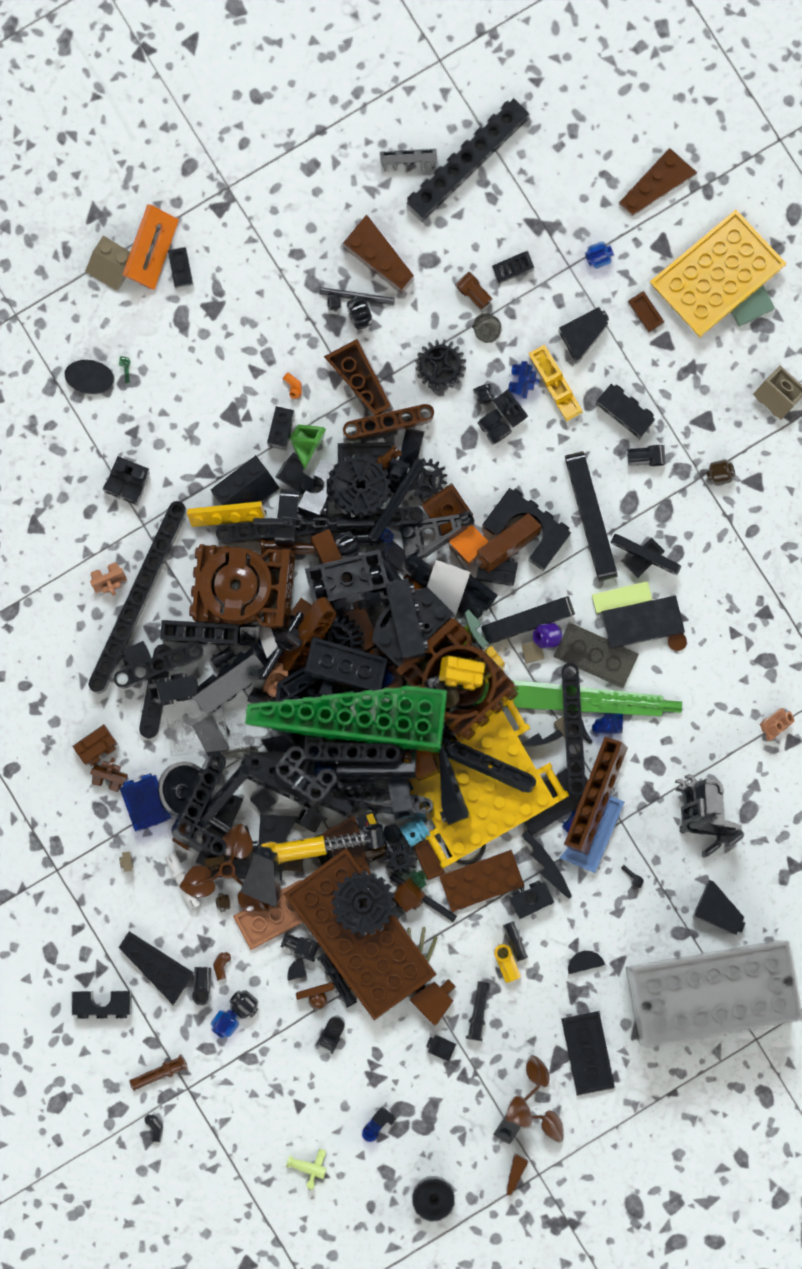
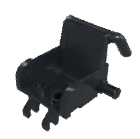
(705, 813)

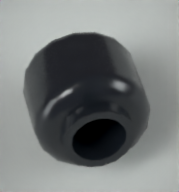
(244, 1004)

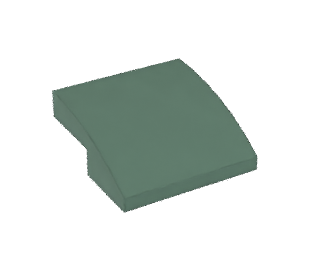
(753, 307)
(471, 625)

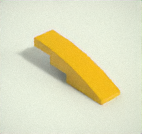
(555, 383)

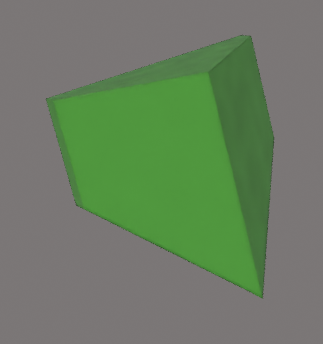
(306, 441)

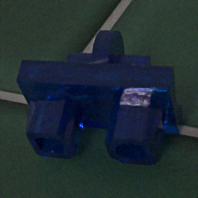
(526, 380)

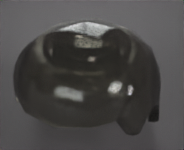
(487, 327)

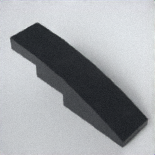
(550, 871)

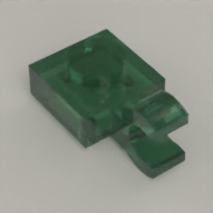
(418, 878)

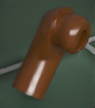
(219, 964)

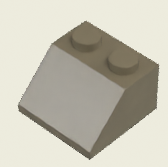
(108, 263)
(779, 392)

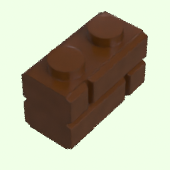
(95, 745)

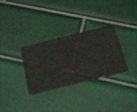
(594, 655)

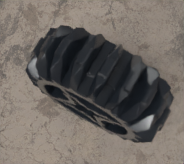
(433, 361)
(352, 633)

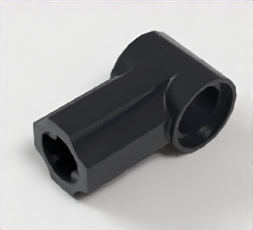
(652, 456)
(202, 982)

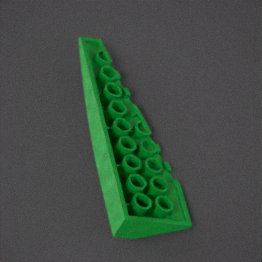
(395, 716)

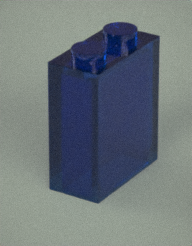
(143, 802)

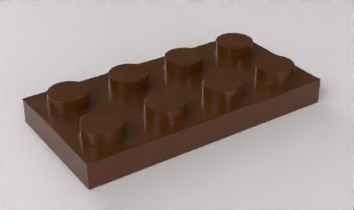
(481, 880)

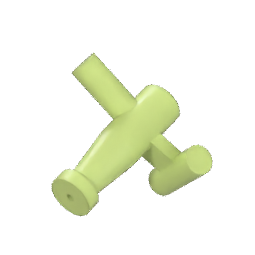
(314, 1169)

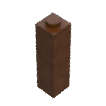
(508, 543)

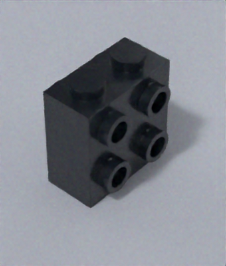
(166, 690)

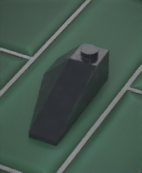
(452, 800)

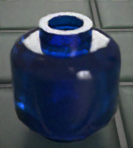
(599, 255)
(224, 1023)

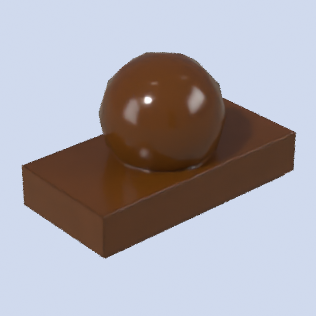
(317, 997)

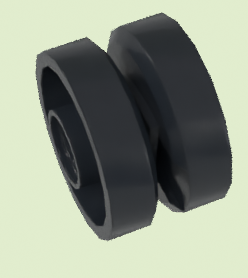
(433, 1210)

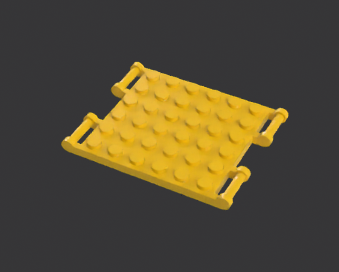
(491, 804)

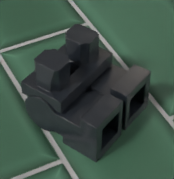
(136, 480)

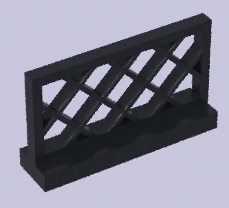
(372, 771)

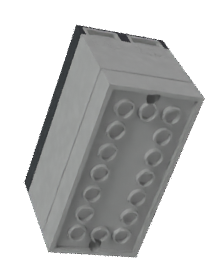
(714, 993)

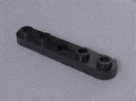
(421, 572)
(152, 712)
(500, 771)

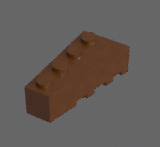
(376, 253)
(357, 371)

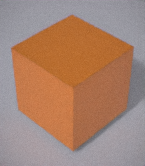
(467, 544)

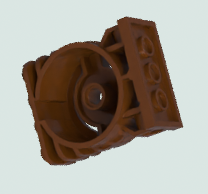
(206, 607)
(500, 686)

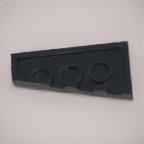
(162, 970)

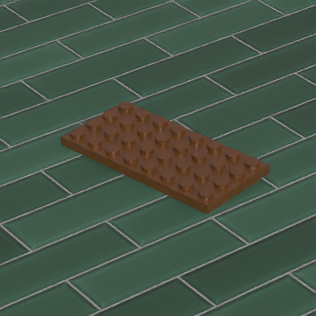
(377, 966)

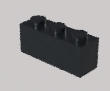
(625, 410)

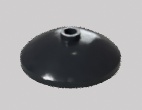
(175, 777)

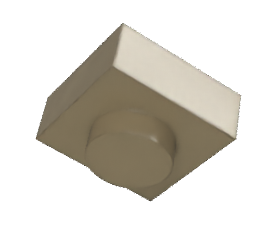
(126, 861)

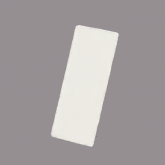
(267, 640)

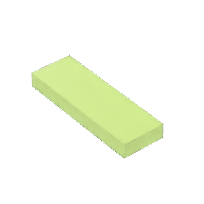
(622, 597)

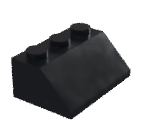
(246, 484)

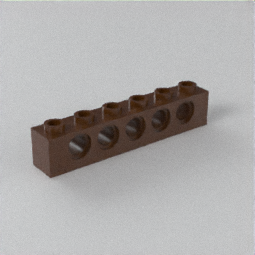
(596, 795)

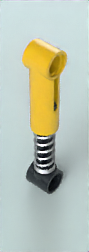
(372, 837)

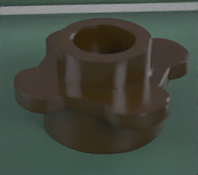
(222, 902)

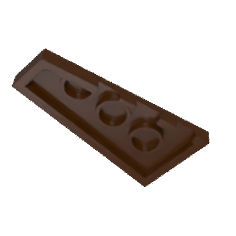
(660, 179)

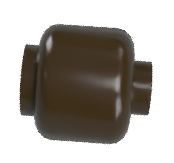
(721, 472)

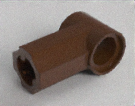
(470, 287)

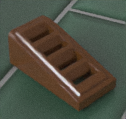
(517, 1168)

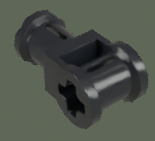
(302, 946)

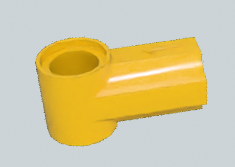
(507, 965)

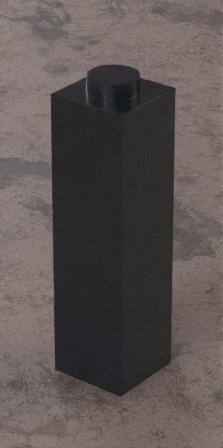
(400, 795)

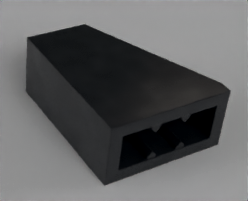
(583, 332)
(282, 741)
(263, 877)
(719, 910)

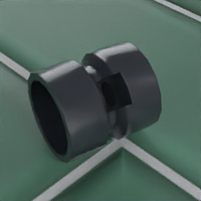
(493, 425)

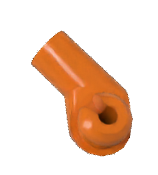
(295, 385)

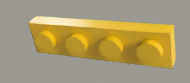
(225, 514)

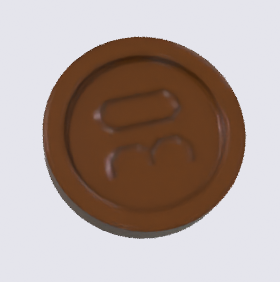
(677, 642)

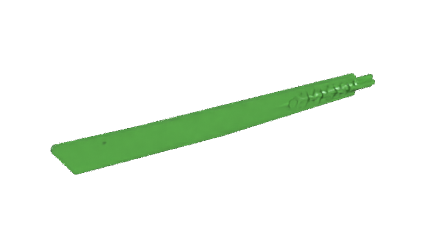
(549, 697)

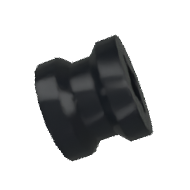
(483, 394)

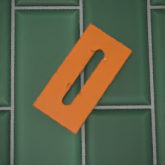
(134, 266)

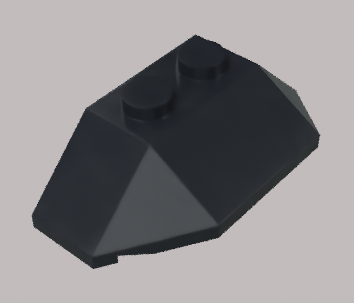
(300, 686)

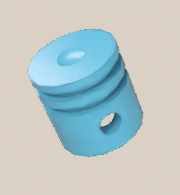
(419, 831)

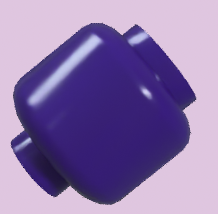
(547, 635)

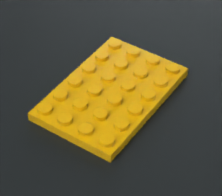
(717, 273)

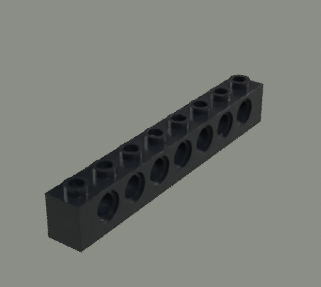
(511, 109)

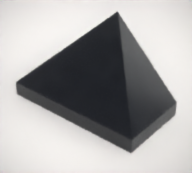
(411, 445)

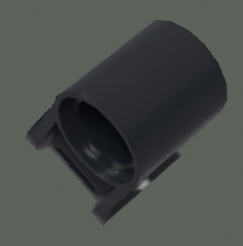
(331, 1035)

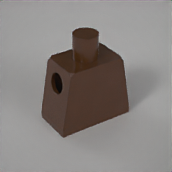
(434, 1000)

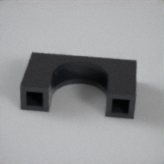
(514, 505)

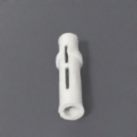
(179, 874)

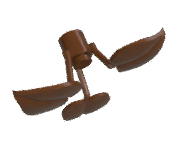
(199, 878)
(519, 1112)

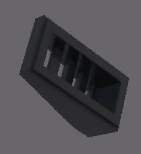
(524, 255)

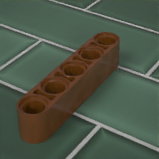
(380, 428)
(314, 625)

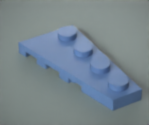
(605, 829)

